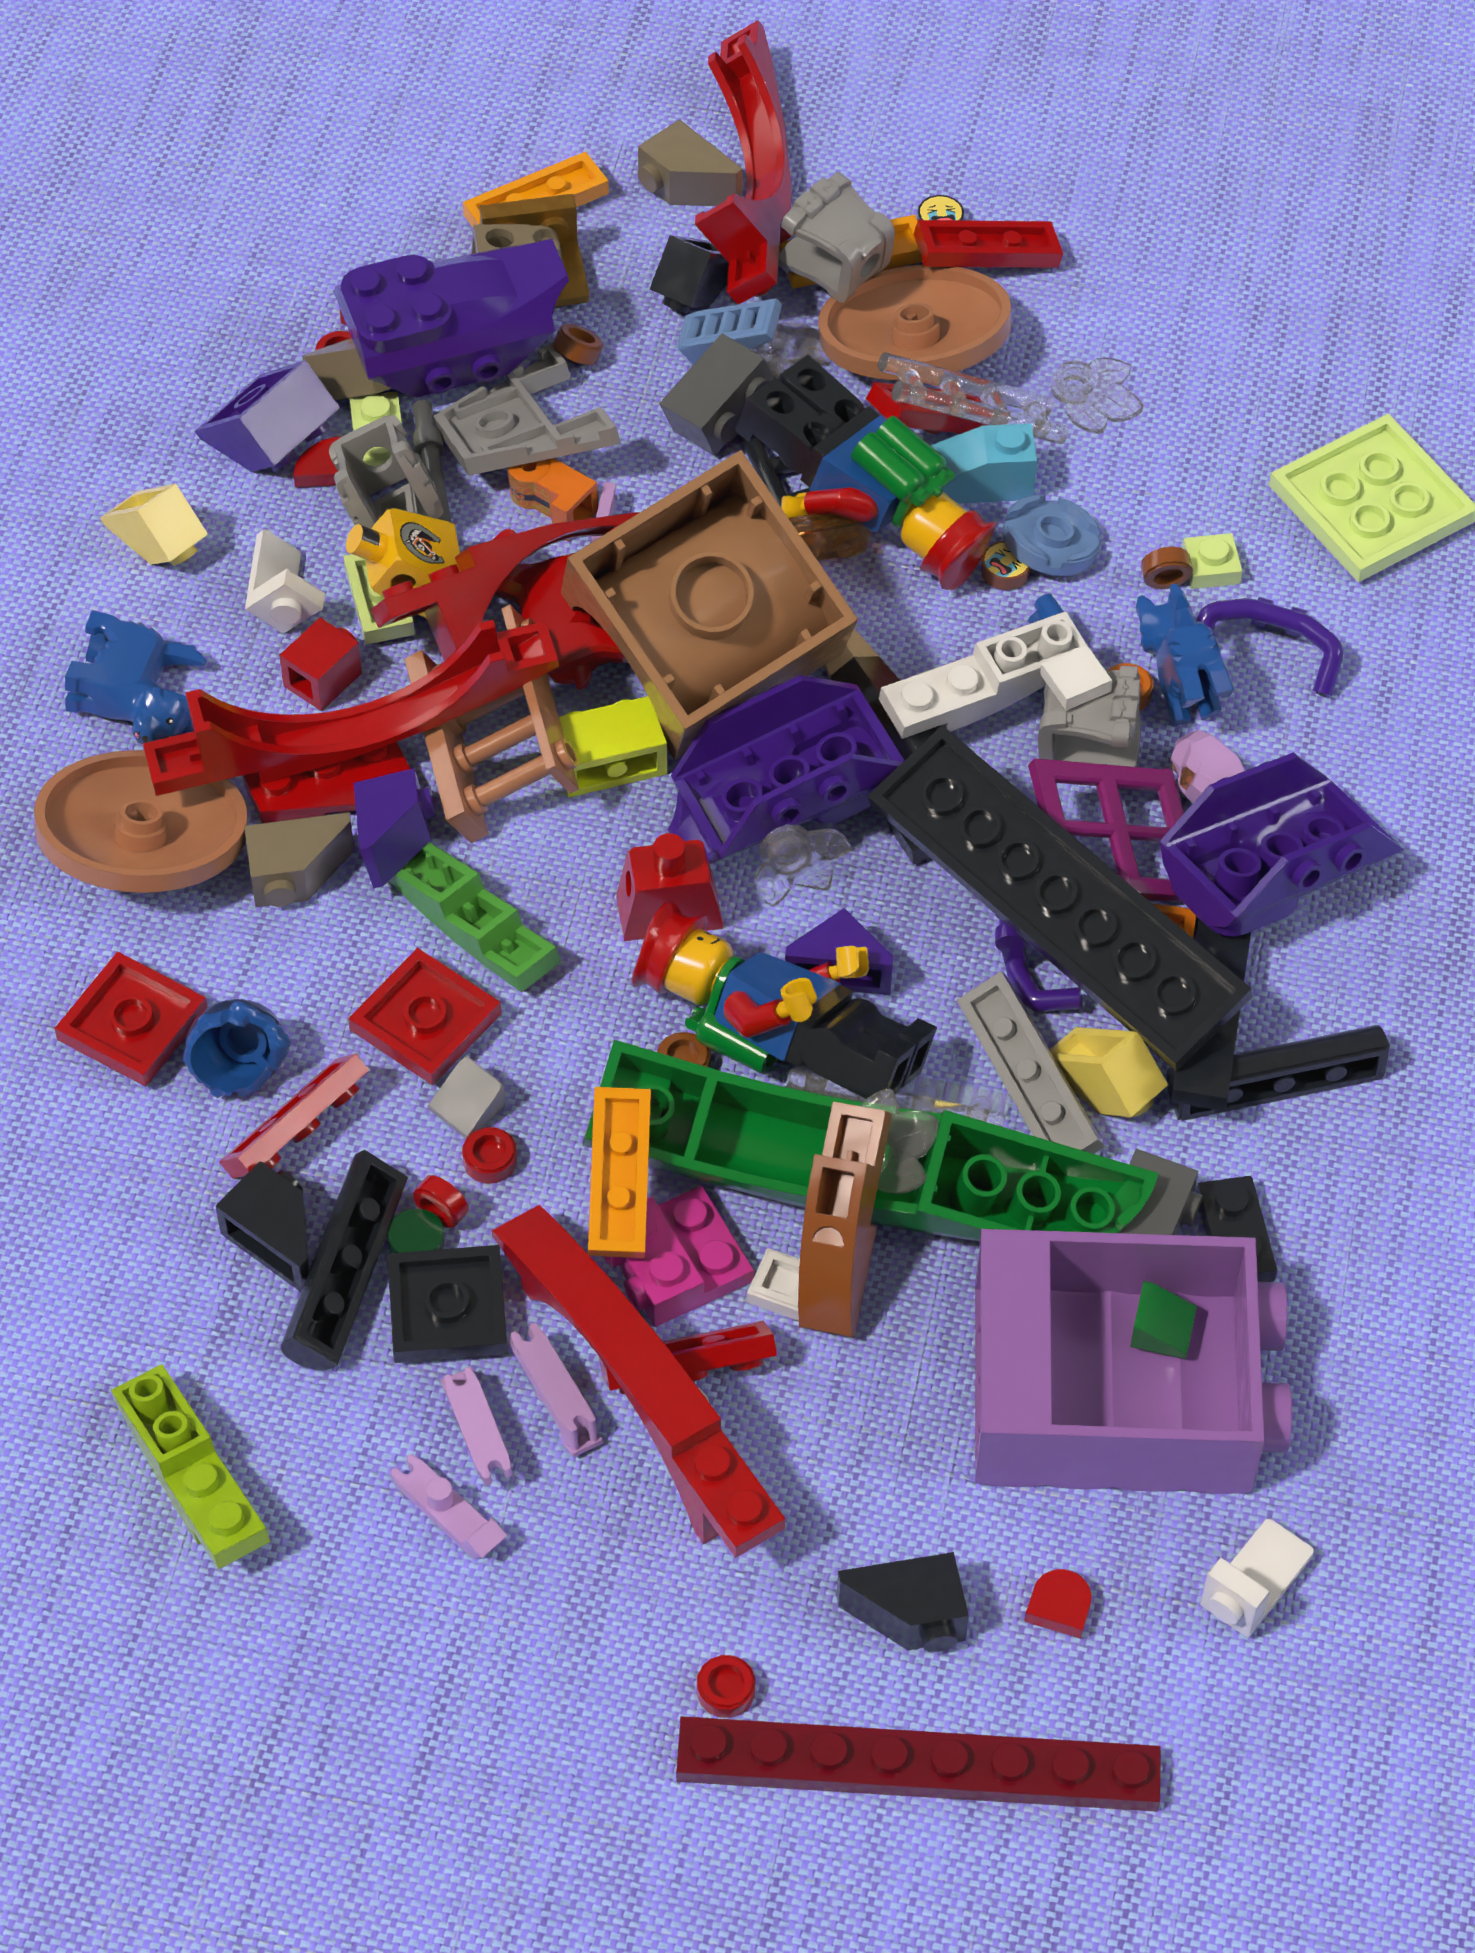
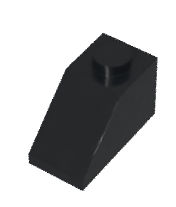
(690, 274)
(268, 1222)
(908, 1601)

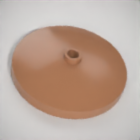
(920, 314)
(116, 834)

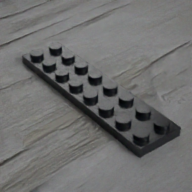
(1060, 898)

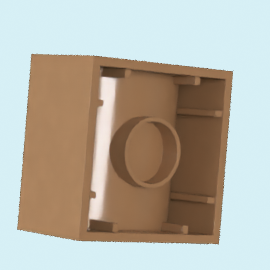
(710, 598)

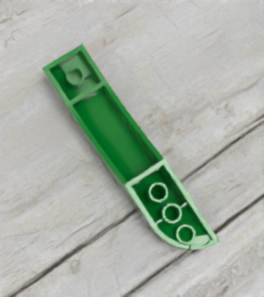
(976, 1172)

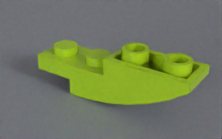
(189, 1467)

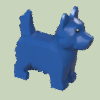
(1186, 657)
(125, 677)

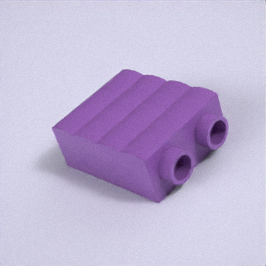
(1082, 1408)

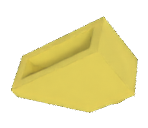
(157, 525)
(1110, 1070)

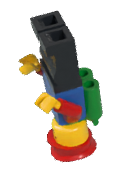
(864, 469)
(779, 1011)

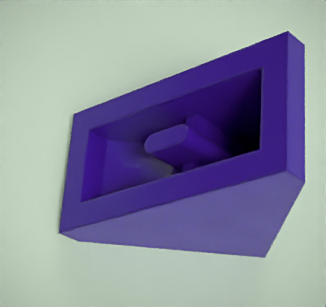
(843, 930)

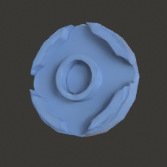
(1051, 535)

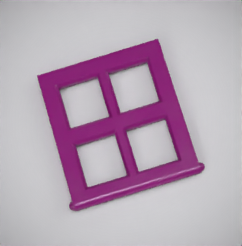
(1107, 780)

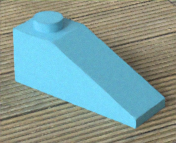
(991, 463)

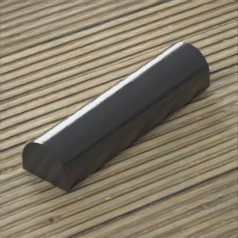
(1299, 1069)
(343, 1263)

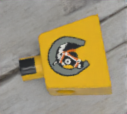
(403, 548)

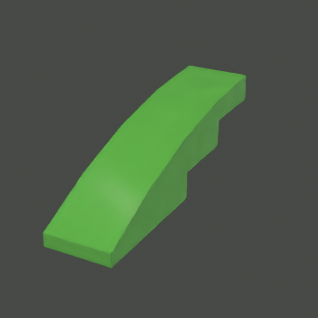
(475, 918)

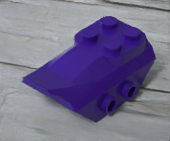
(451, 319)
(779, 762)
(1265, 842)

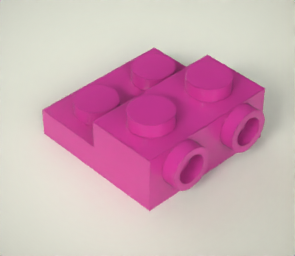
(686, 1259)

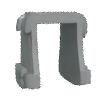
(836, 238)
(359, 480)
(1097, 730)

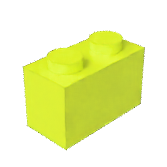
(615, 744)

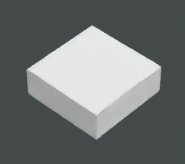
(1076, 677)
(776, 1284)

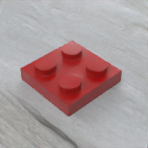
(425, 1016)
(130, 1018)

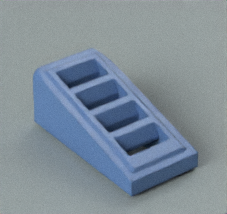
(735, 321)

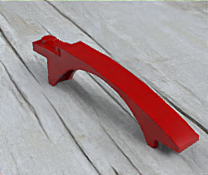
(750, 227)
(458, 600)
(245, 741)
(706, 1468)

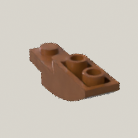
(838, 1218)

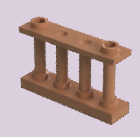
(455, 761)

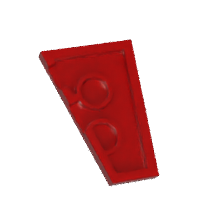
(321, 789)

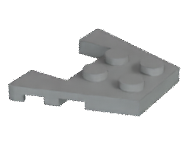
(510, 428)

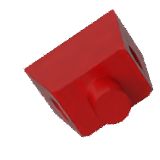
(664, 873)

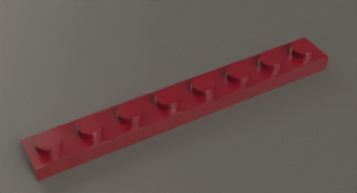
(919, 1763)

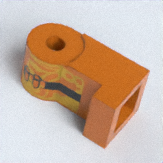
(553, 490)

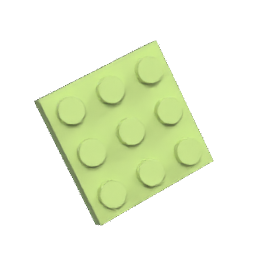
(1373, 497)

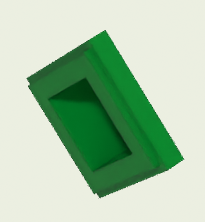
(1162, 1322)

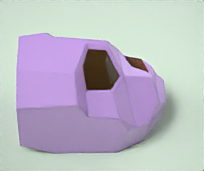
(1201, 761)

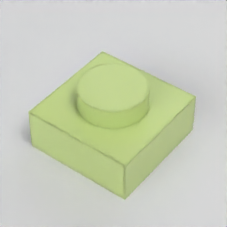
(1213, 560)

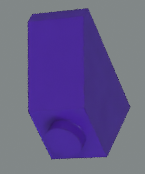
(392, 822)

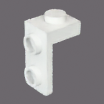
(275, 588)
(1256, 1578)

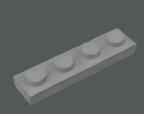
(1027, 1065)

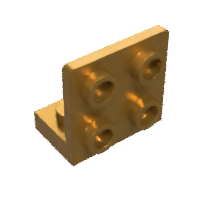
(558, 214)

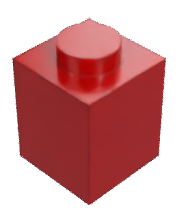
(321, 663)

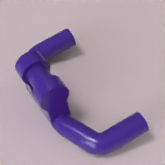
(1294, 621)
(1014, 956)

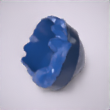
(235, 1047)

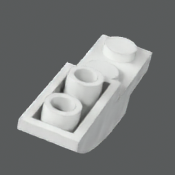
(979, 685)

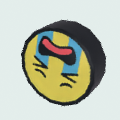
(940, 208)

